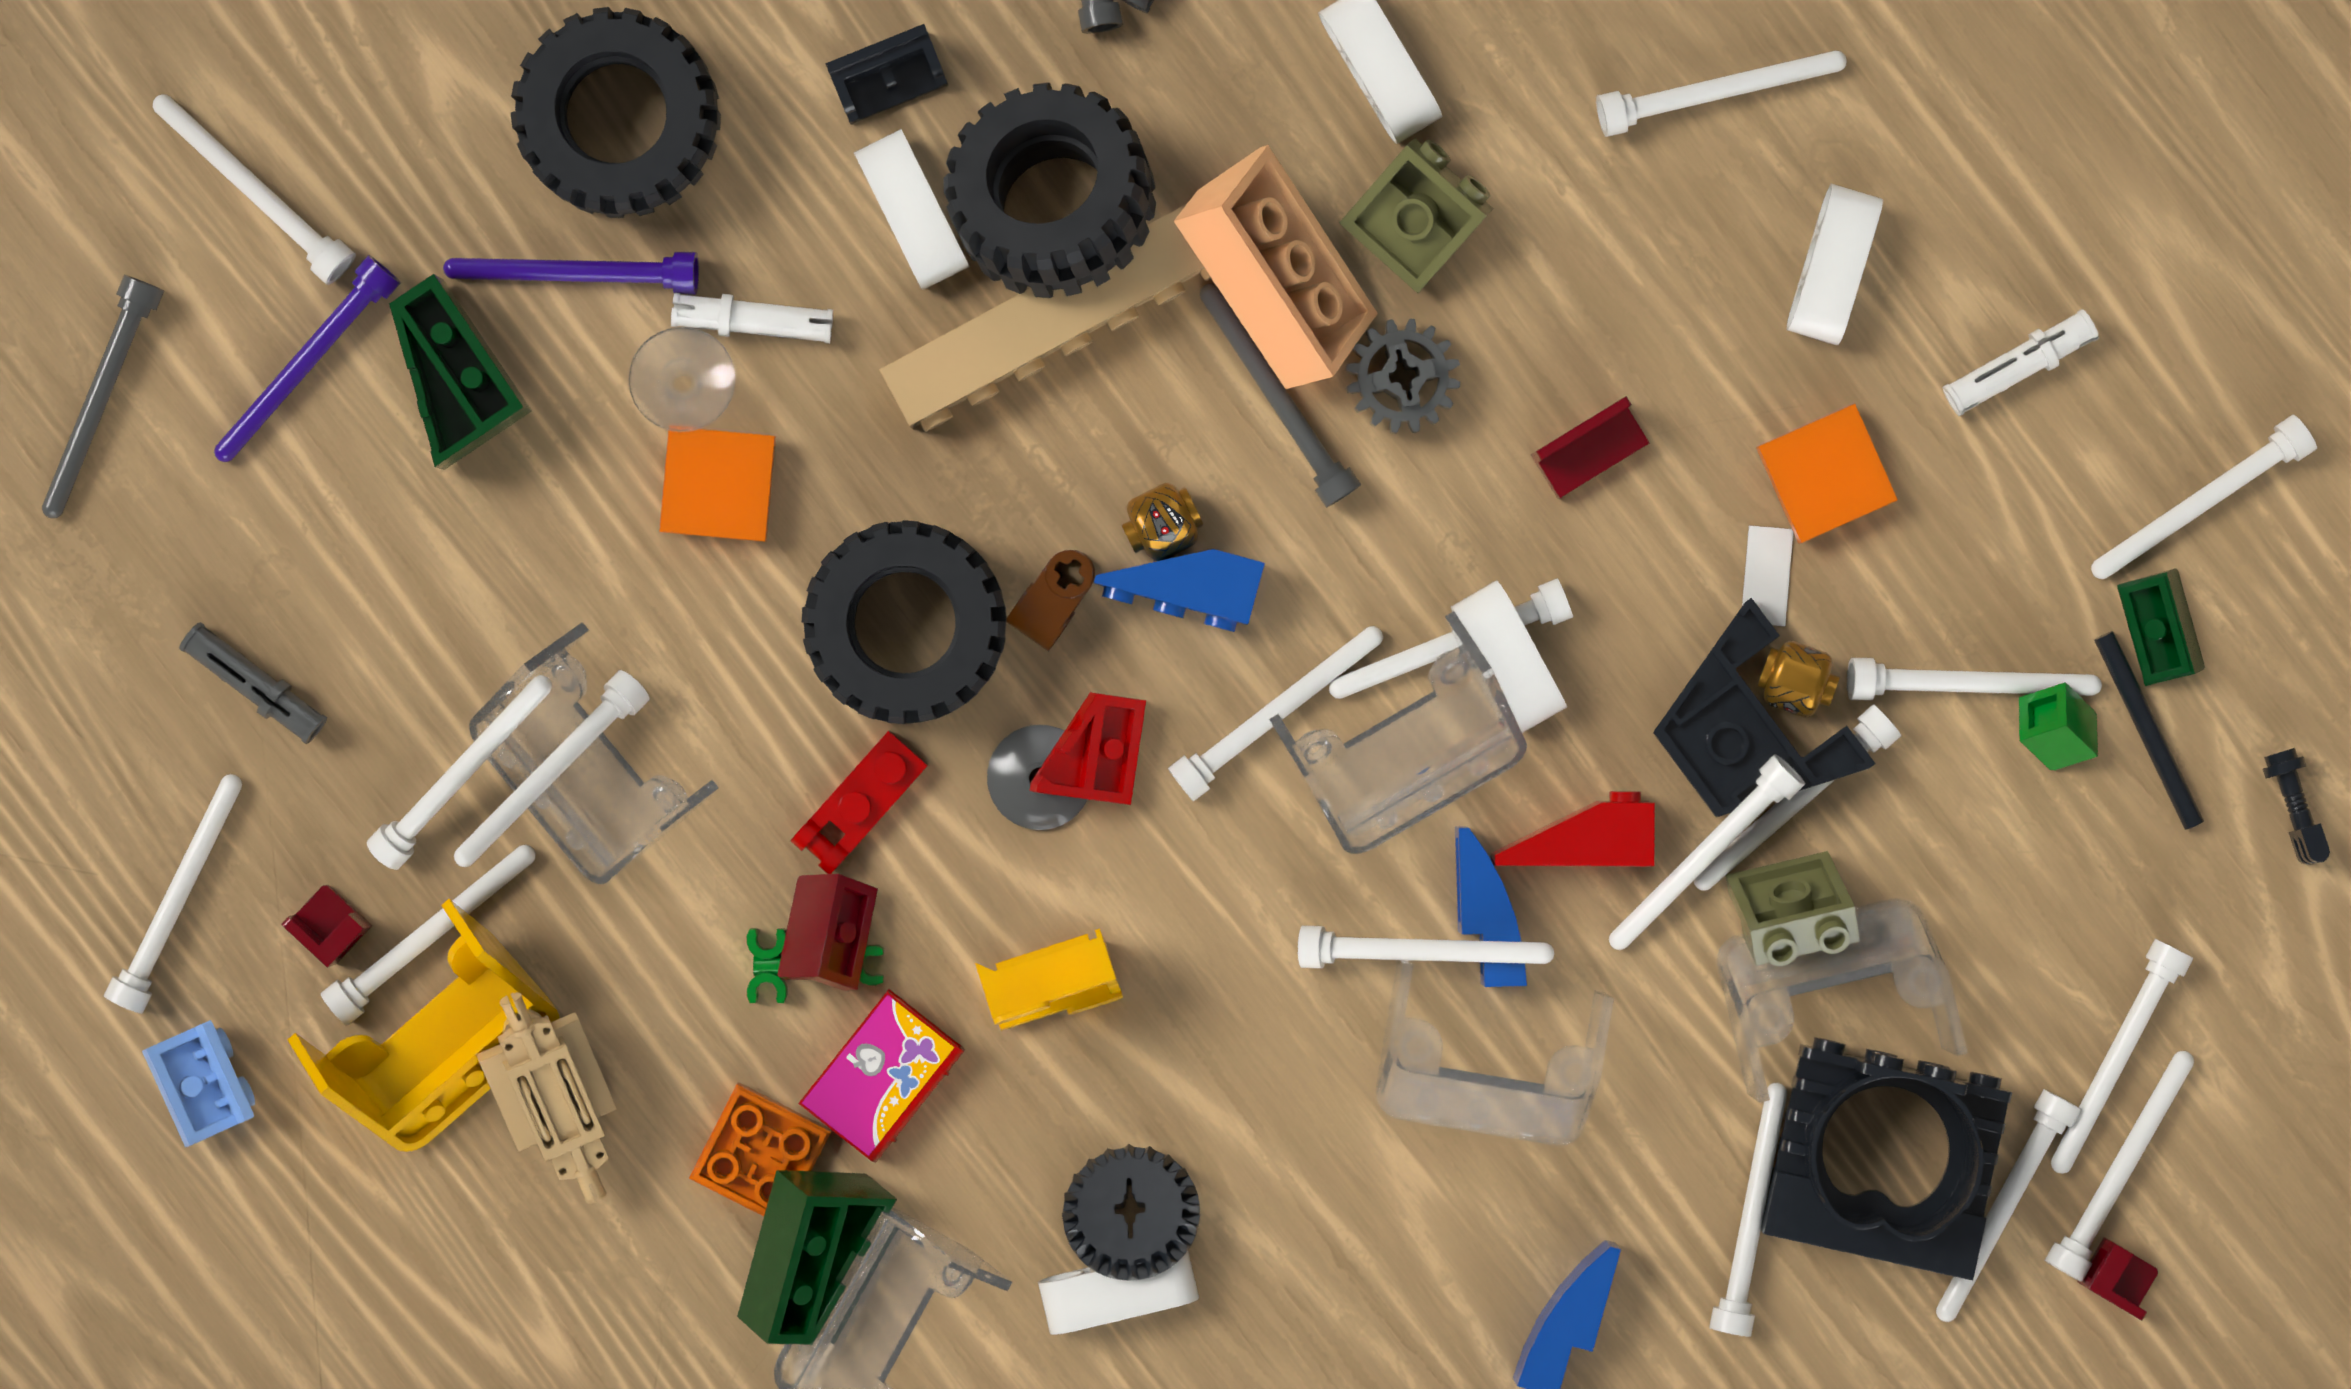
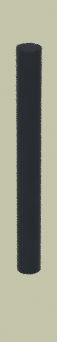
(2149, 730)

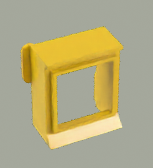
(1051, 980)

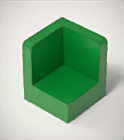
(2058, 726)

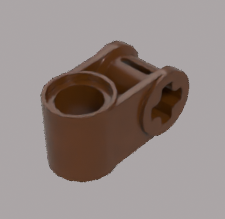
(1047, 605)

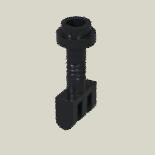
(2307, 838)

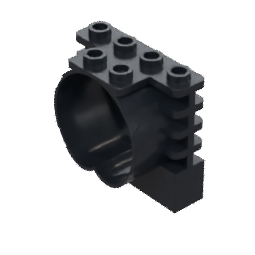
(1933, 1235)

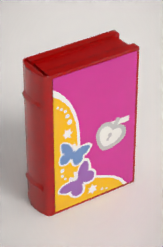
(882, 1076)

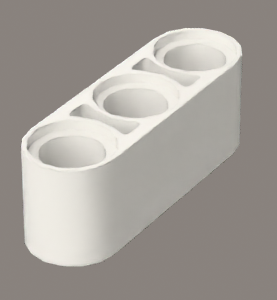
(1381, 66)
(911, 209)
(1834, 264)
(1511, 654)
(1090, 1299)

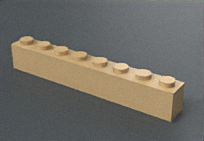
(1028, 328)

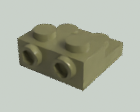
(1418, 213)
(1793, 909)

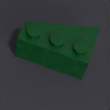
(454, 373)
(804, 1250)

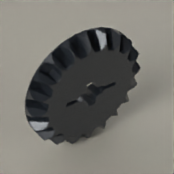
(1159, 1234)

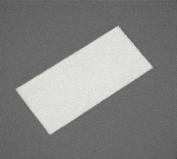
(1768, 571)

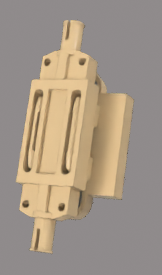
(551, 1092)

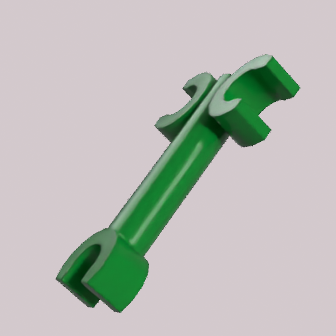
(767, 963)

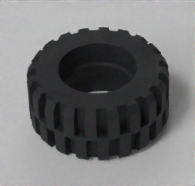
(565, 61)
(1034, 130)
(833, 607)

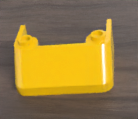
(430, 1065)

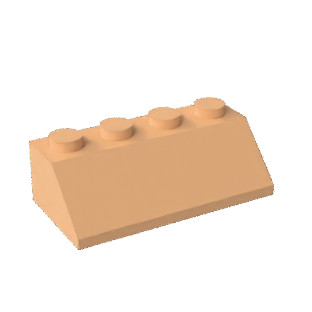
(1277, 269)

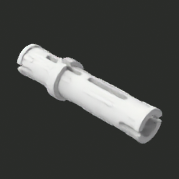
(751, 318)
(2039, 352)

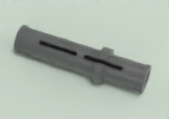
(271, 697)

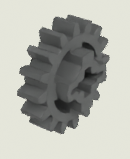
(1425, 371)

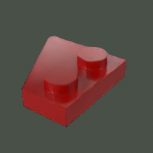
(1096, 752)

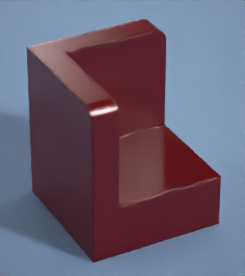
(327, 926)
(2120, 1277)

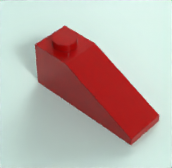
(1596, 835)

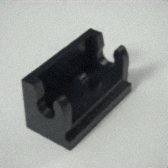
(887, 74)

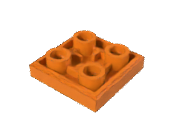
(1826, 473)
(718, 484)
(754, 1142)

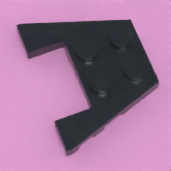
(1725, 734)

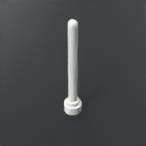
(1620, 111)
(327, 256)
(2288, 442)
(1545, 605)
(1870, 679)
(621, 697)
(1872, 732)
(1197, 771)
(1774, 784)
(395, 842)
(1321, 947)
(2164, 967)
(132, 985)
(349, 997)
(2052, 1118)
(2073, 1253)
(1733, 1311)

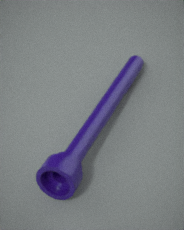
(675, 272)
(370, 285)

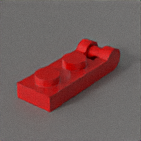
(861, 801)

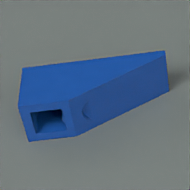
(1203, 582)

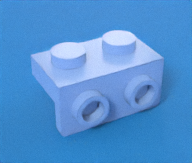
(200, 1082)

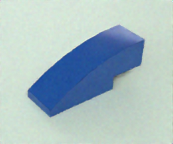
(1485, 908)
(1568, 1320)

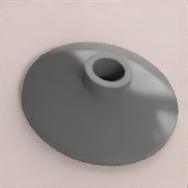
(1010, 783)

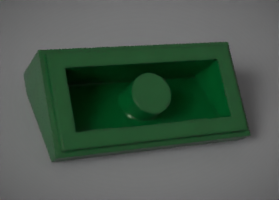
(2161, 627)

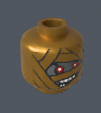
(1162, 522)
(1798, 679)

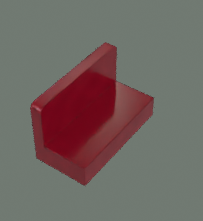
(1590, 448)
(828, 930)

